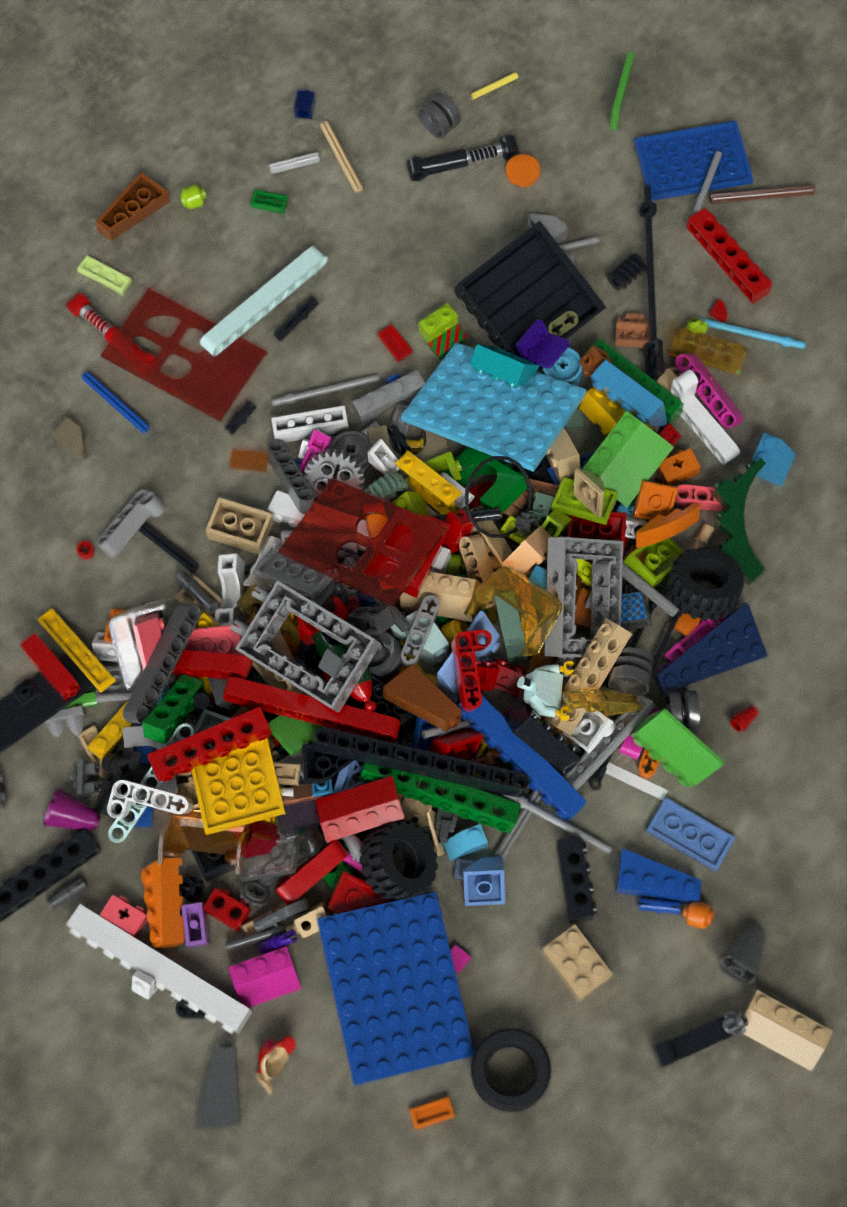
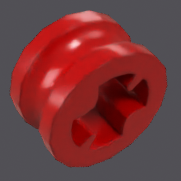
(89, 546)

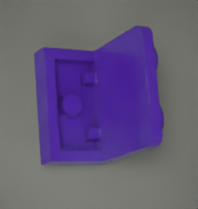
(540, 346)

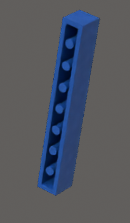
(523, 759)

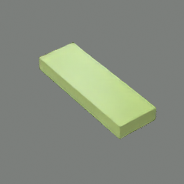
(104, 275)

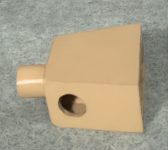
(314, 912)

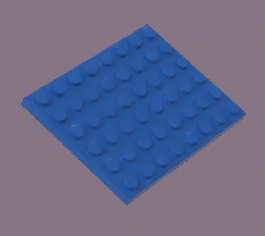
(395, 988)

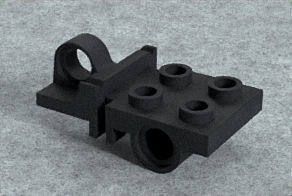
(120, 767)

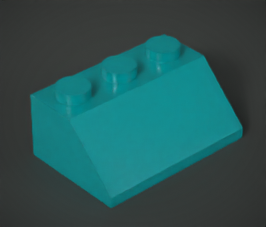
(502, 365)

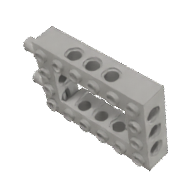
(561, 583)
(268, 621)

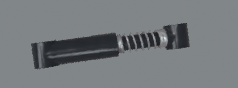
(421, 168)

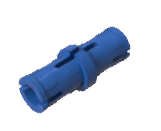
(659, 906)

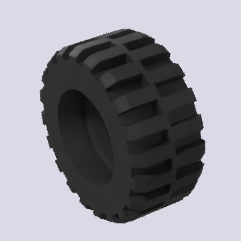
(702, 601)
(379, 864)

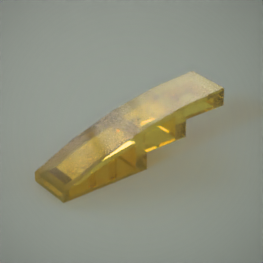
(601, 700)

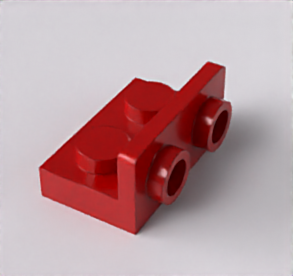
(508, 676)

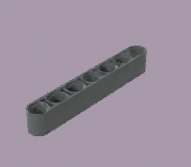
(162, 663)

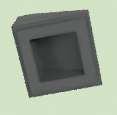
(331, 663)

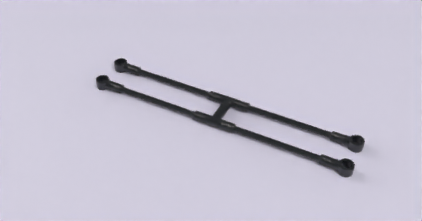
(602, 769)

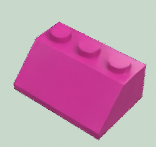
(265, 977)

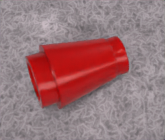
(742, 719)

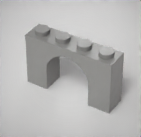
(134, 737)

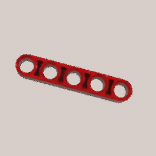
(212, 665)

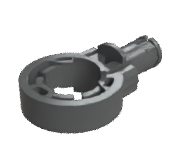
(284, 913)

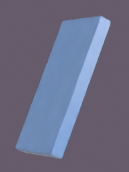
(690, 834)

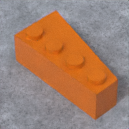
(164, 903)

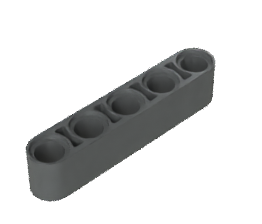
(290, 476)

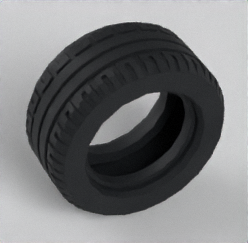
(506, 1039)

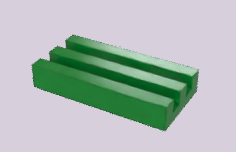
(269, 204)

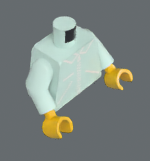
(544, 690)

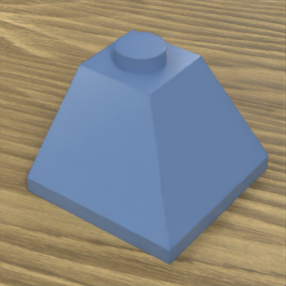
(484, 882)

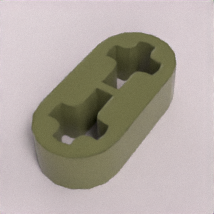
(560, 321)

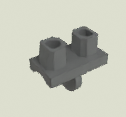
(82, 778)

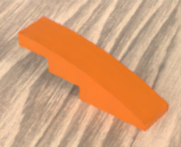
(666, 527)

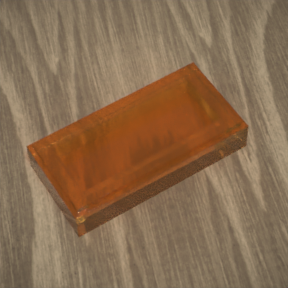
(248, 460)

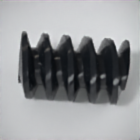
(626, 271)

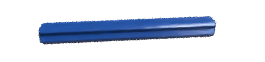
(116, 402)

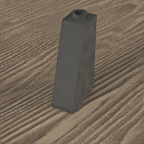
(221, 1093)

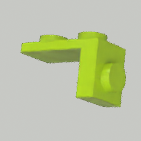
(444, 462)

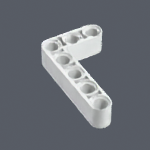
(700, 419)

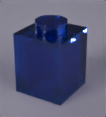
(305, 104)

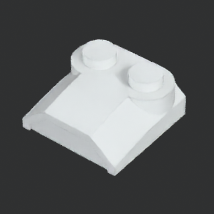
(591, 730)

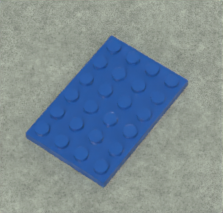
(680, 160)

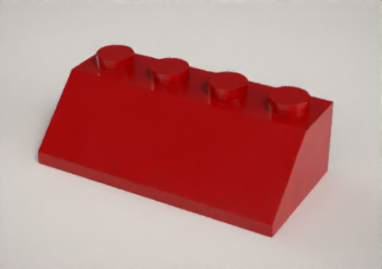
(359, 808)

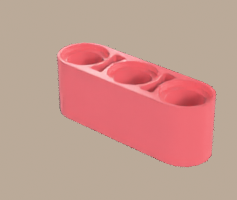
(692, 492)

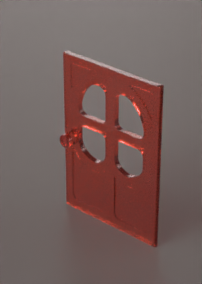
(213, 379)
(334, 522)

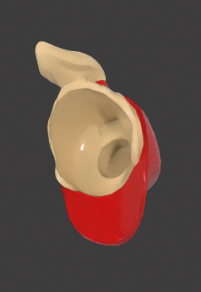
(272, 1059)

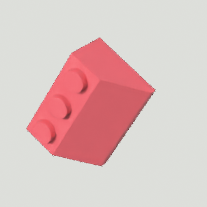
(147, 633)

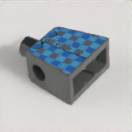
(634, 609)

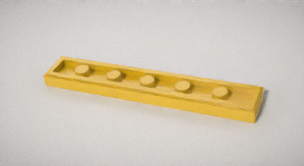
(76, 650)

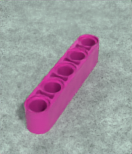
(717, 392)

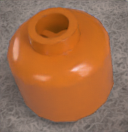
(699, 914)

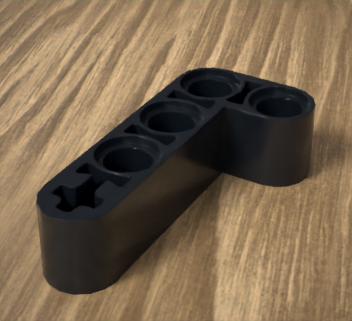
(690, 1043)

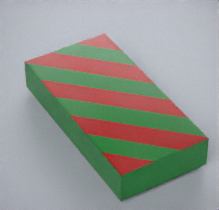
(442, 344)

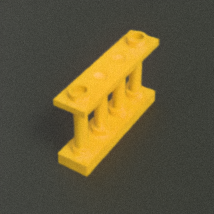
(434, 489)

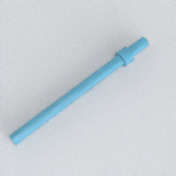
(786, 341)

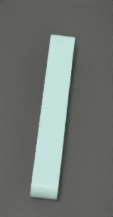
(139, 809)

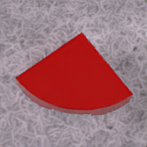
(719, 311)

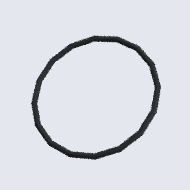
(467, 494)

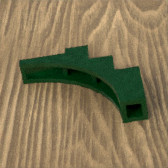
(732, 524)

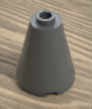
(744, 955)

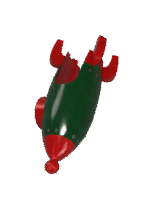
(311, 635)

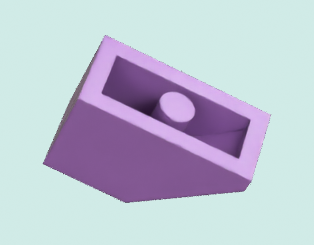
(195, 925)

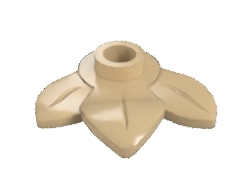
(418, 810)

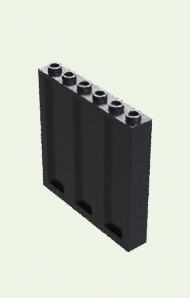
(525, 284)

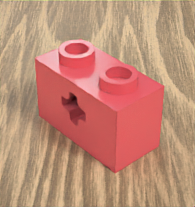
(133, 924)

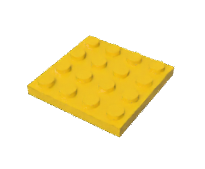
(238, 788)

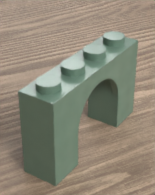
(511, 630)

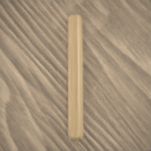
(341, 156)

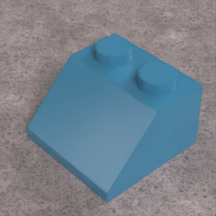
(777, 458)

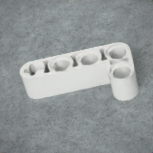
(151, 800)

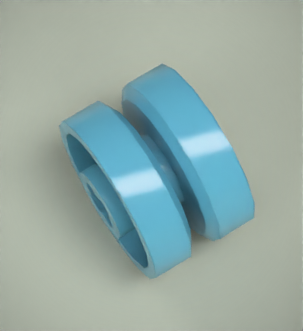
(566, 368)

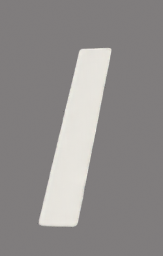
(636, 781)

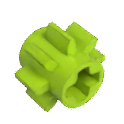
(697, 325)

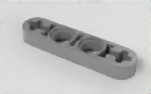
(420, 630)

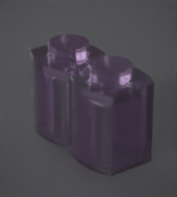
(299, 817)

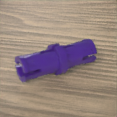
(277, 941)

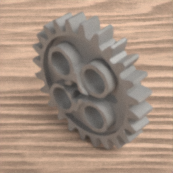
(317, 472)

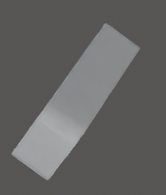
(129, 521)

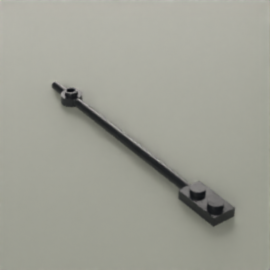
(654, 349)

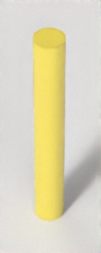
(494, 85)

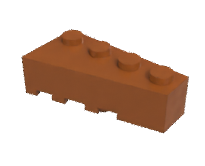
(132, 206)

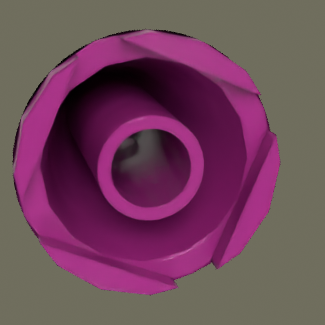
(70, 813)

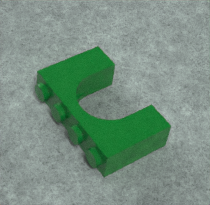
(506, 489)

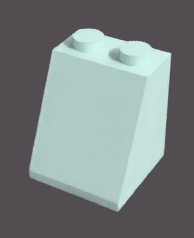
(436, 647)

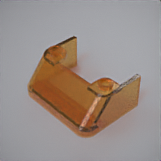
(187, 832)

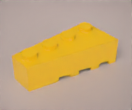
(602, 410)

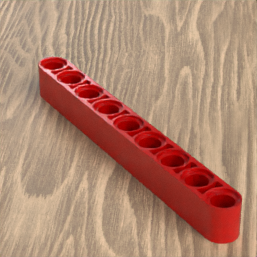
(310, 710)

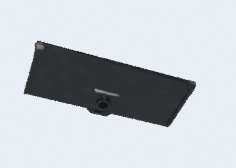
(34, 703)

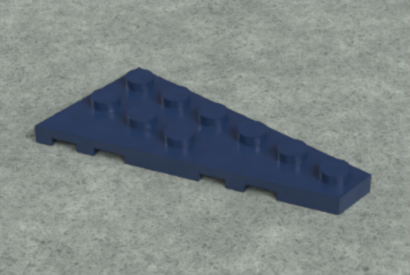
(720, 650)

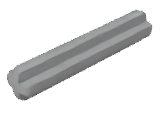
(294, 162)

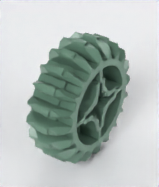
(389, 487)

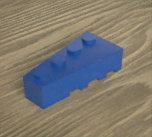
(654, 880)

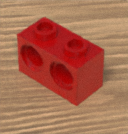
(224, 913)

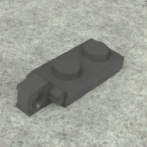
(445, 823)

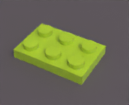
(570, 505)

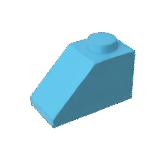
(466, 842)

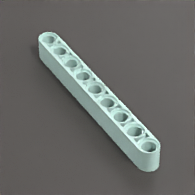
(263, 301)

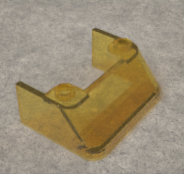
(534, 602)

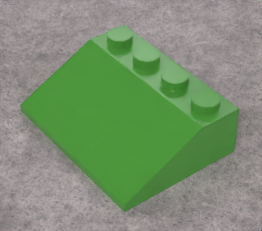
(627, 457)
(676, 748)

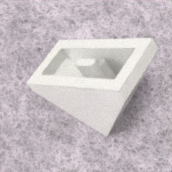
(382, 458)

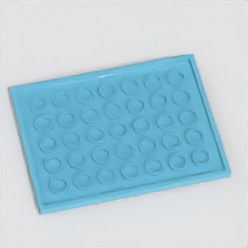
(490, 413)

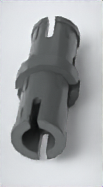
(66, 893)

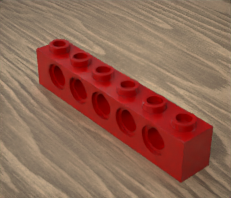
(730, 265)
(198, 742)

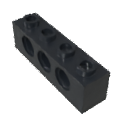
(575, 911)

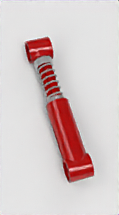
(80, 306)

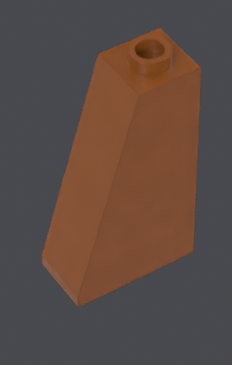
(422, 698)

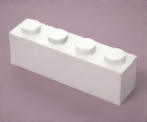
(302, 425)

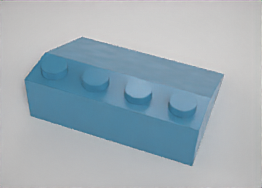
(629, 394)

